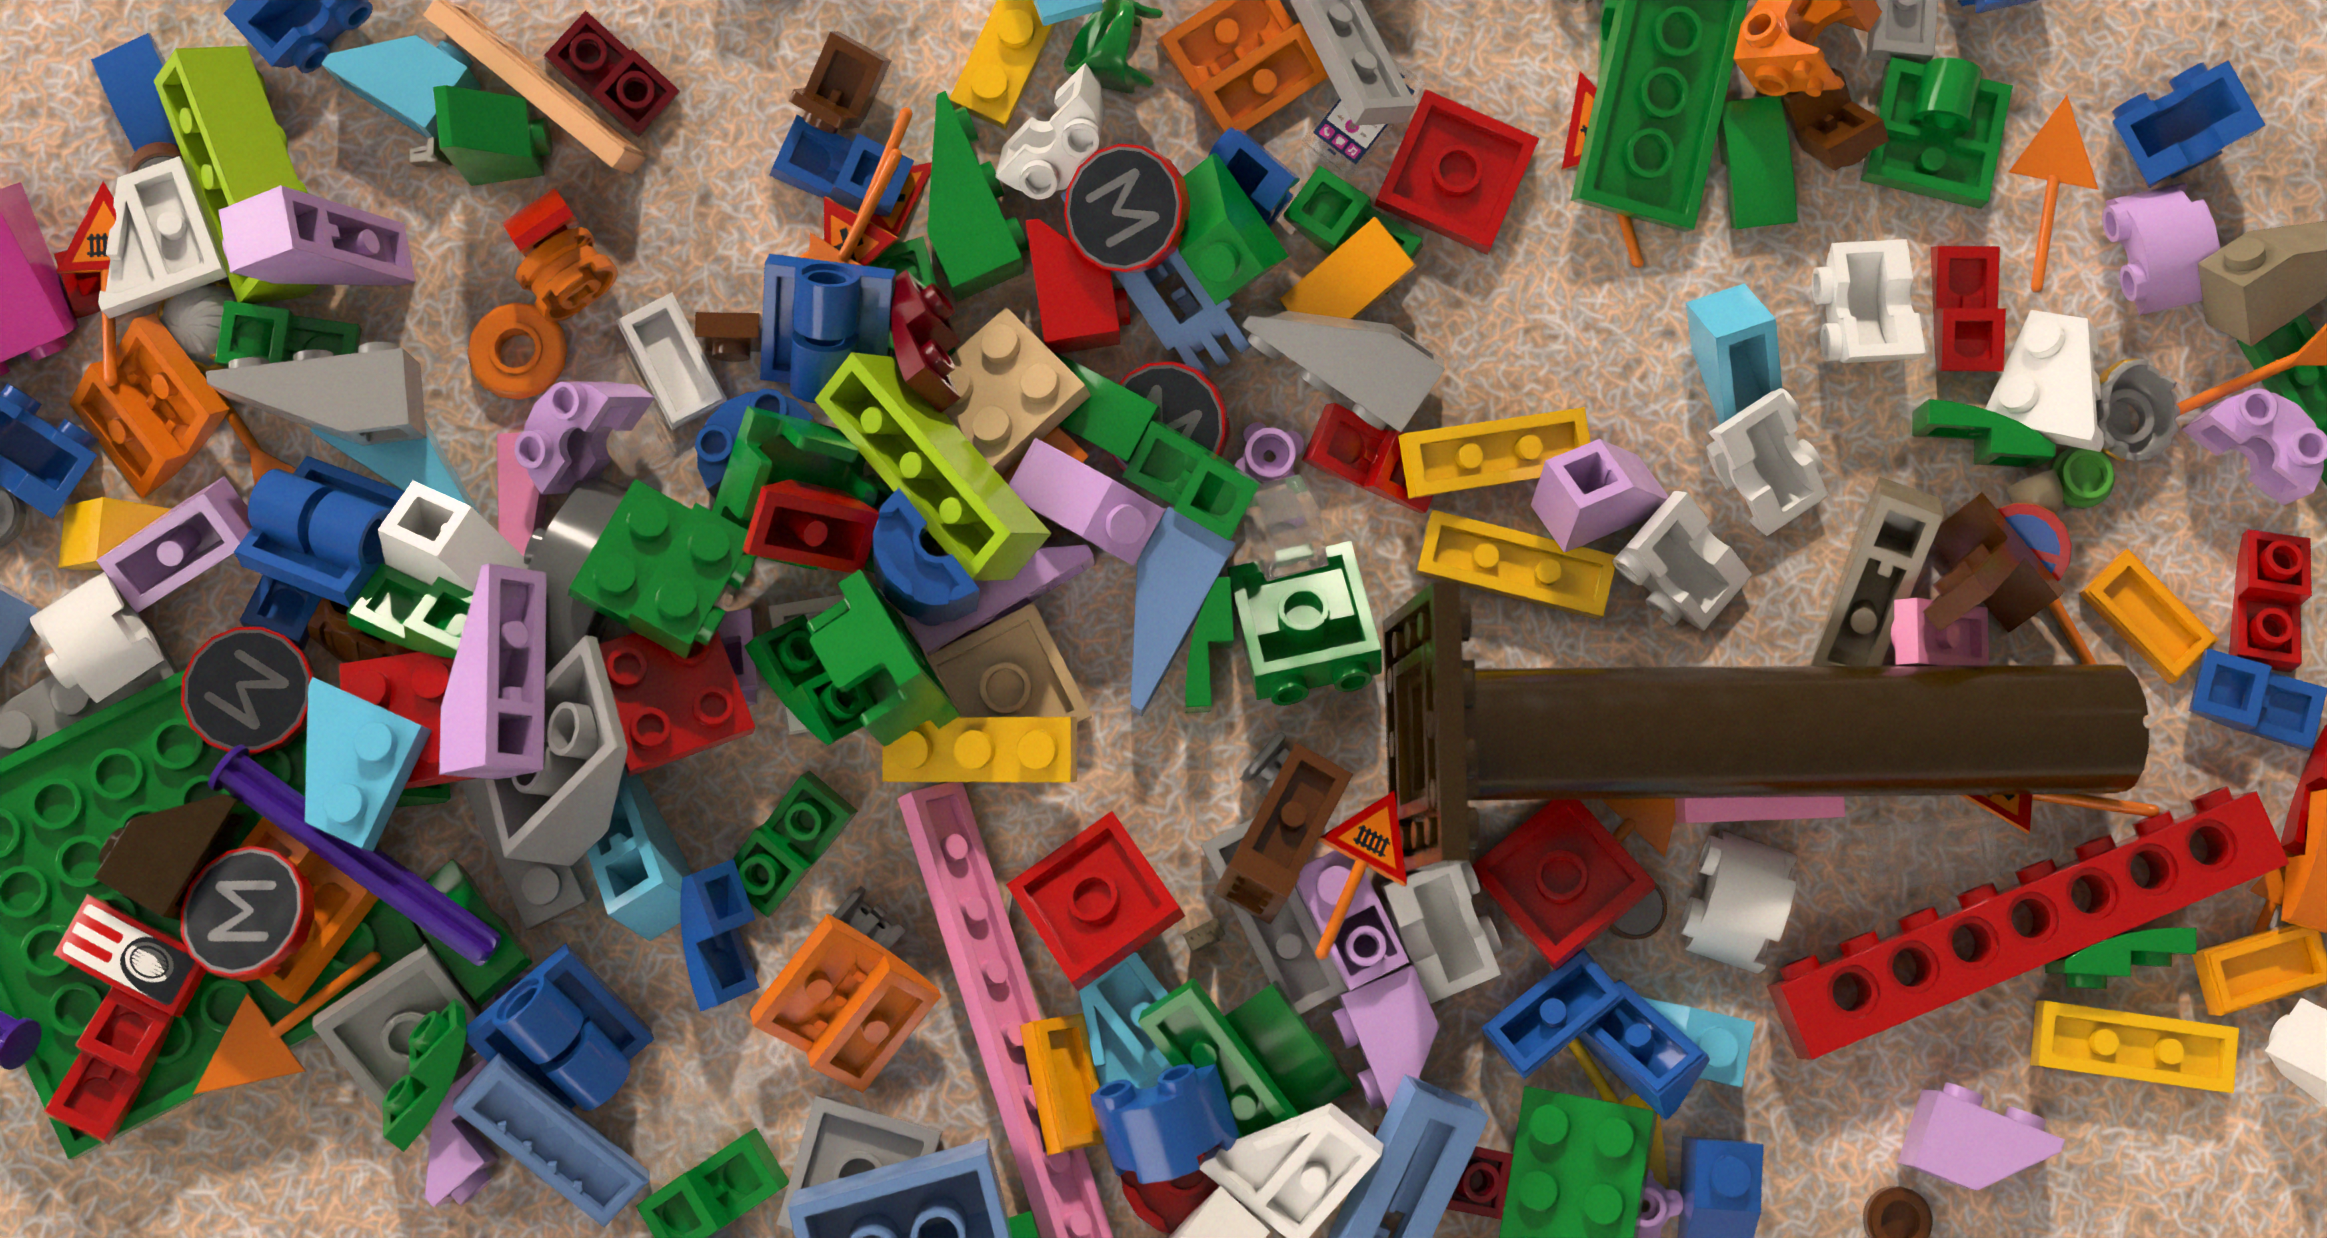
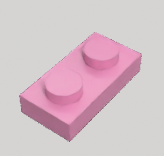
(1921, 643)

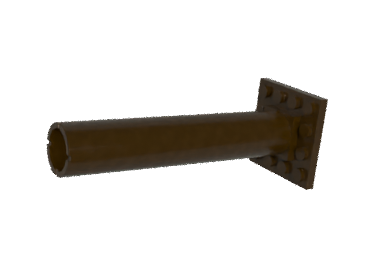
(1728, 730)

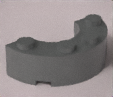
(561, 554)

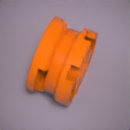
(566, 274)

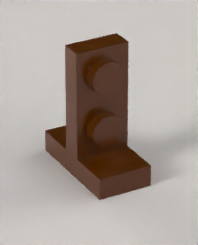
(1988, 567)
(1283, 834)

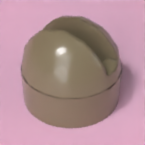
(2040, 489)

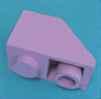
(1594, 493)
(1366, 940)
(1392, 1029)
(1970, 1144)

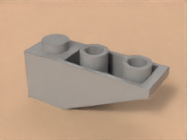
(1362, 359)
(352, 396)

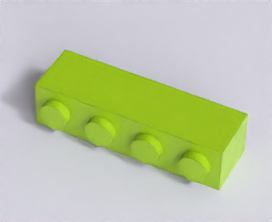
(228, 143)
(934, 466)

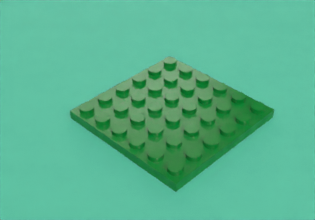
(55, 816)

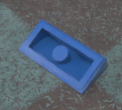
(1552, 1013)
(1646, 1052)

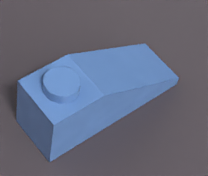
(1170, 591)

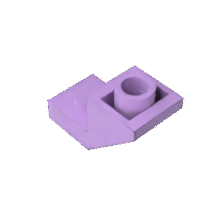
(456, 1152)

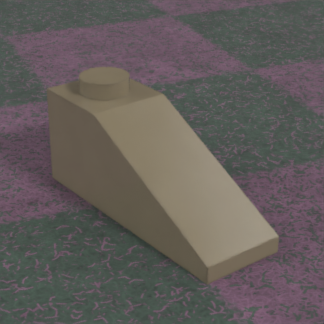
(2264, 279)
(1878, 570)

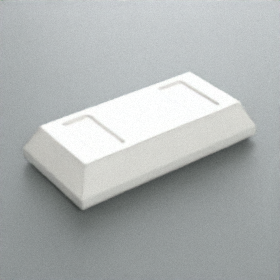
(672, 361)

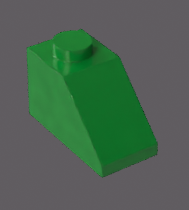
(490, 135)
(1225, 234)

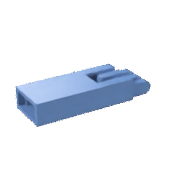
(1200, 325)
(1424, 1154)

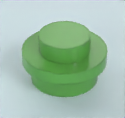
(2085, 477)

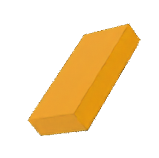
(1352, 275)
(2148, 616)
(2261, 968)
(1063, 1081)

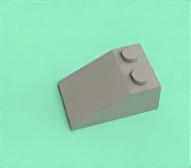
(570, 804)

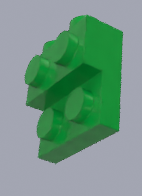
(664, 569)
(1306, 628)

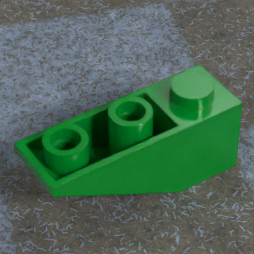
(964, 219)

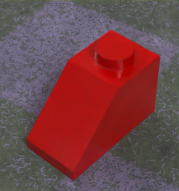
(1073, 294)
(811, 526)

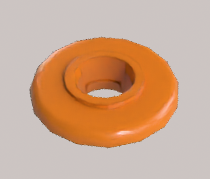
(502, 325)

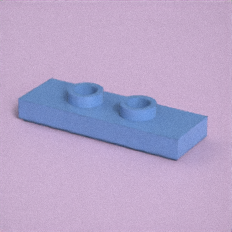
(551, 1139)

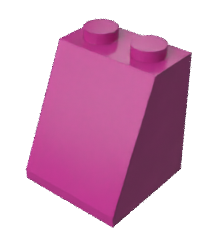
(32, 297)

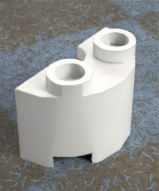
(1047, 153)
(1868, 303)
(1766, 461)
(1682, 564)
(96, 638)
(1742, 901)
(1442, 931)

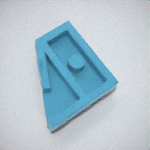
(356, 763)
(1112, 1014)

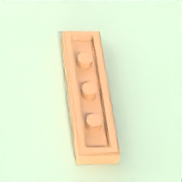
(535, 85)

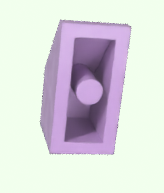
(1085, 501)
(178, 545)

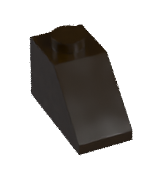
(166, 850)

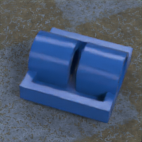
(818, 317)
(317, 529)
(564, 1031)

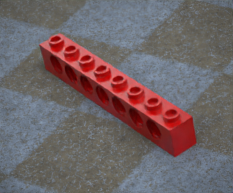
(2239, 849)

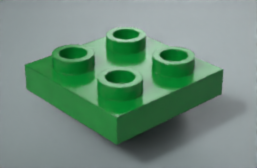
(1940, 130)

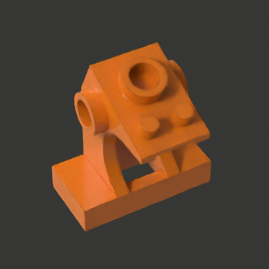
(1778, 40)

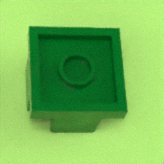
(785, 448)
(871, 644)

